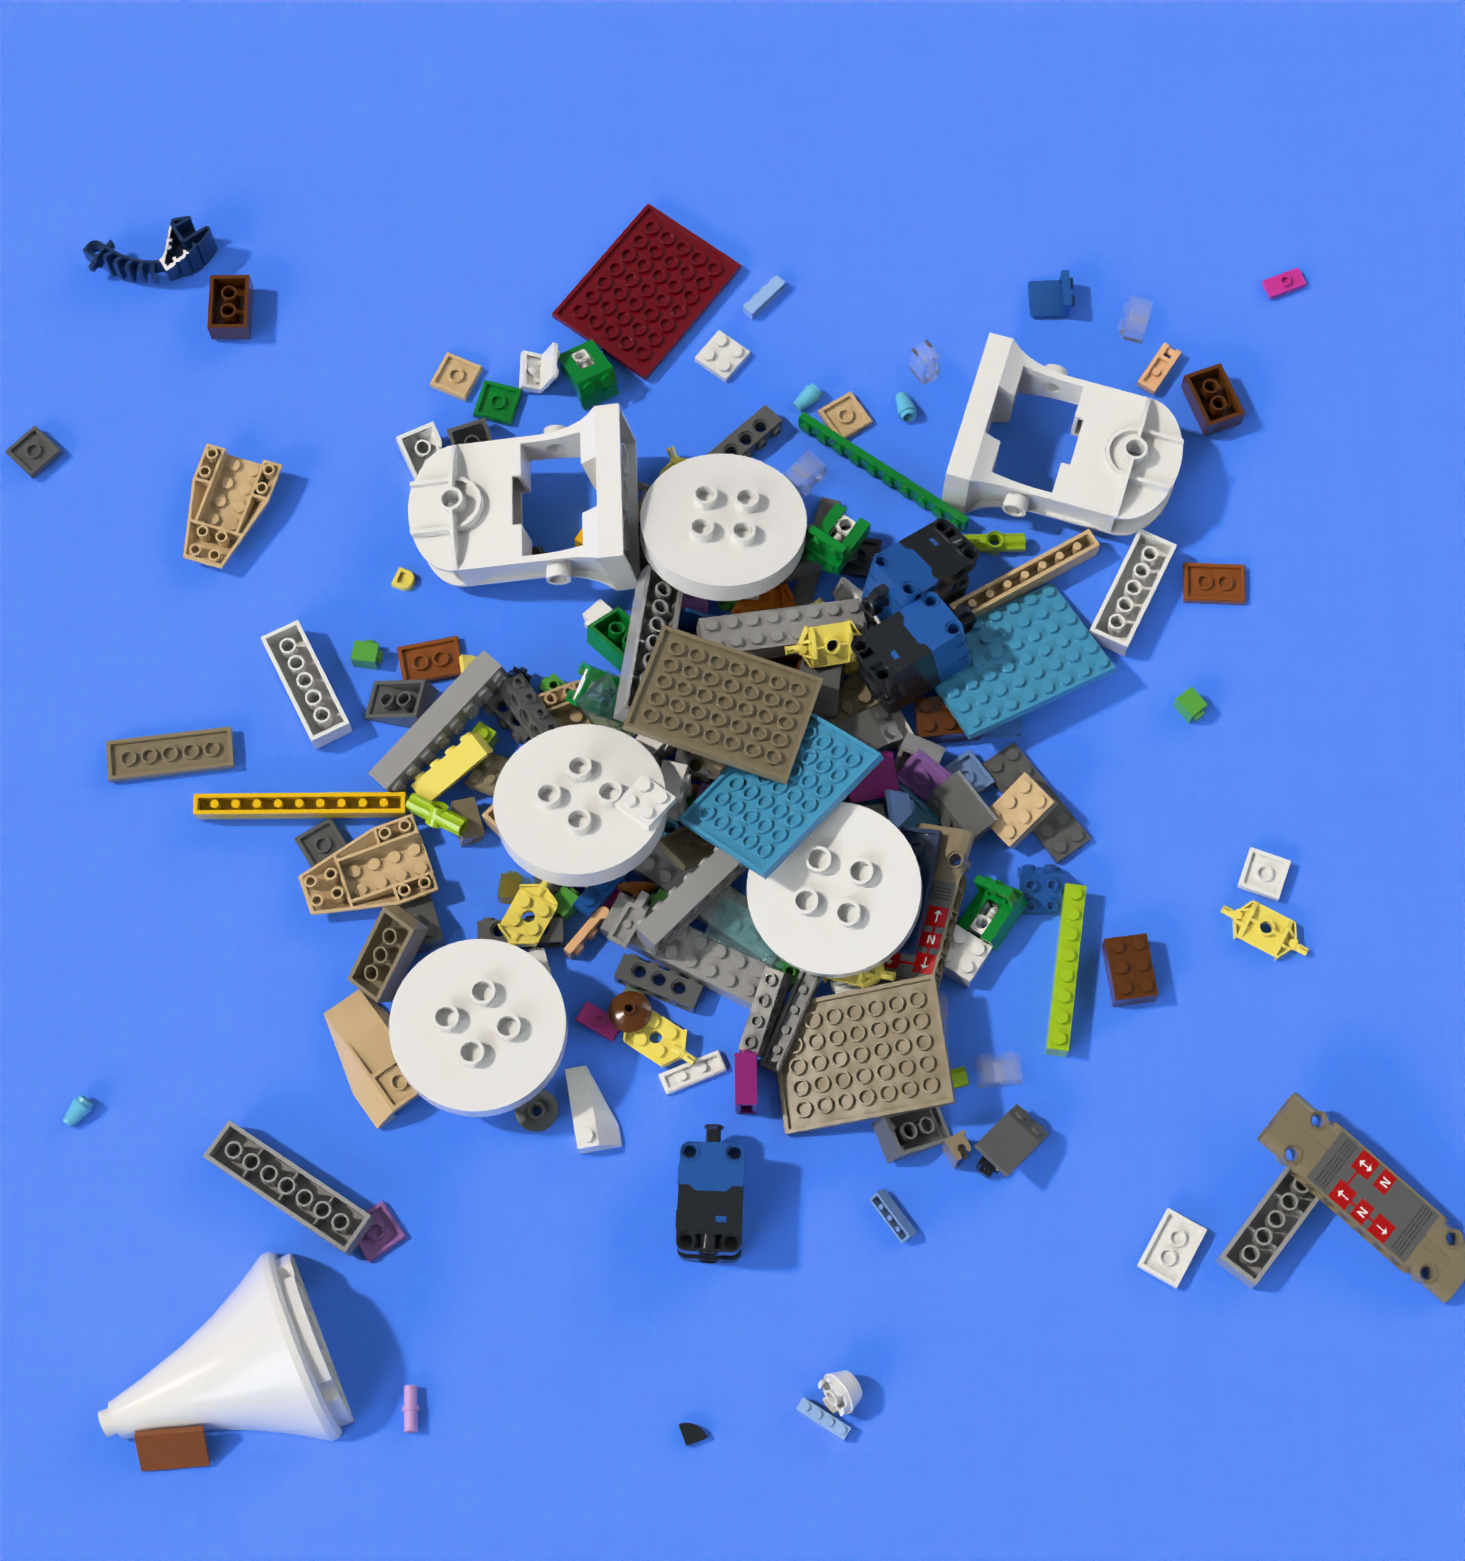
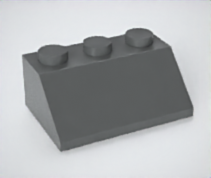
(961, 807)

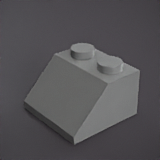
(912, 743)

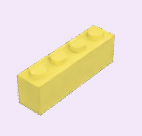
(452, 767)

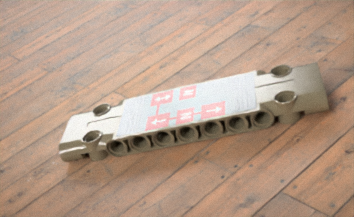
(942, 908)
(1367, 1196)

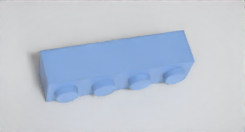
(764, 297)
(823, 1419)

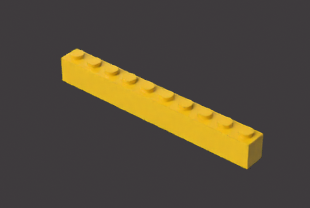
(300, 805)

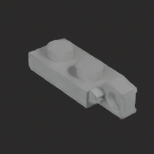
(626, 924)

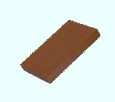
(1214, 583)
(430, 660)
(172, 1448)

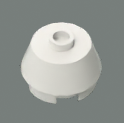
(840, 1391)

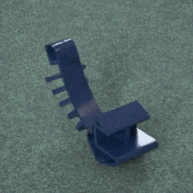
(183, 255)

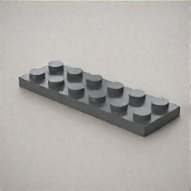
(1059, 831)

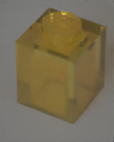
(509, 886)

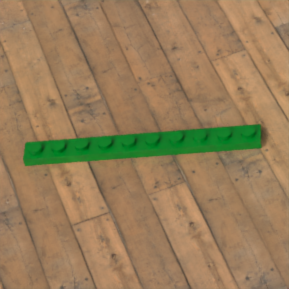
(877, 468)

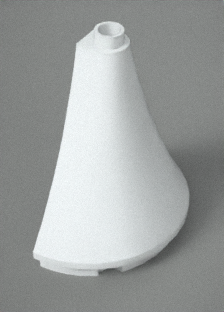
(245, 1368)

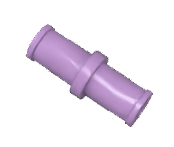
(410, 1409)

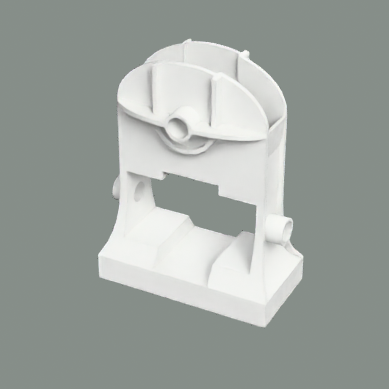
(1120, 465)
(470, 507)

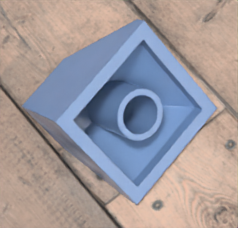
(898, 807)

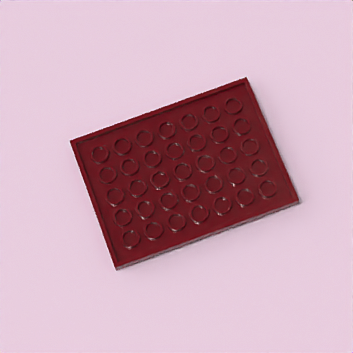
(646, 291)

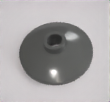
(536, 1123)

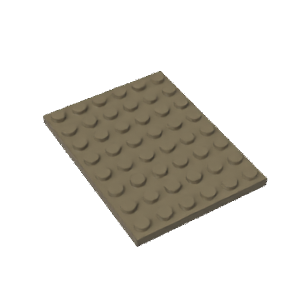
(723, 704)
(867, 1057)

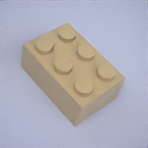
(1021, 810)

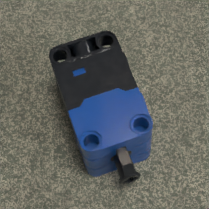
(923, 562)
(914, 651)
(710, 1199)

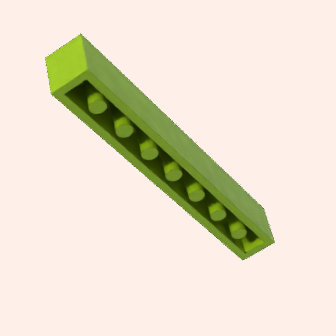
(1065, 970)

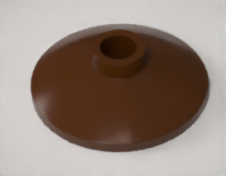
(635, 887)
(629, 1021)

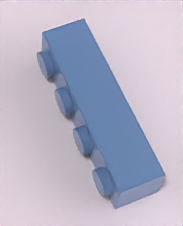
(892, 1216)

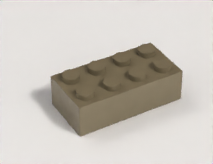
(387, 953)

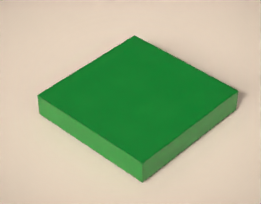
(498, 403)

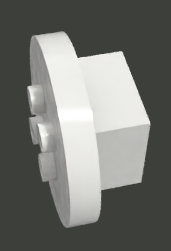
(723, 527)
(560, 805)
(840, 896)
(478, 1027)

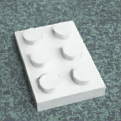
(1171, 1248)

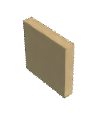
(456, 376)
(845, 416)

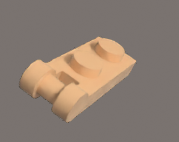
(1158, 368)
(587, 932)

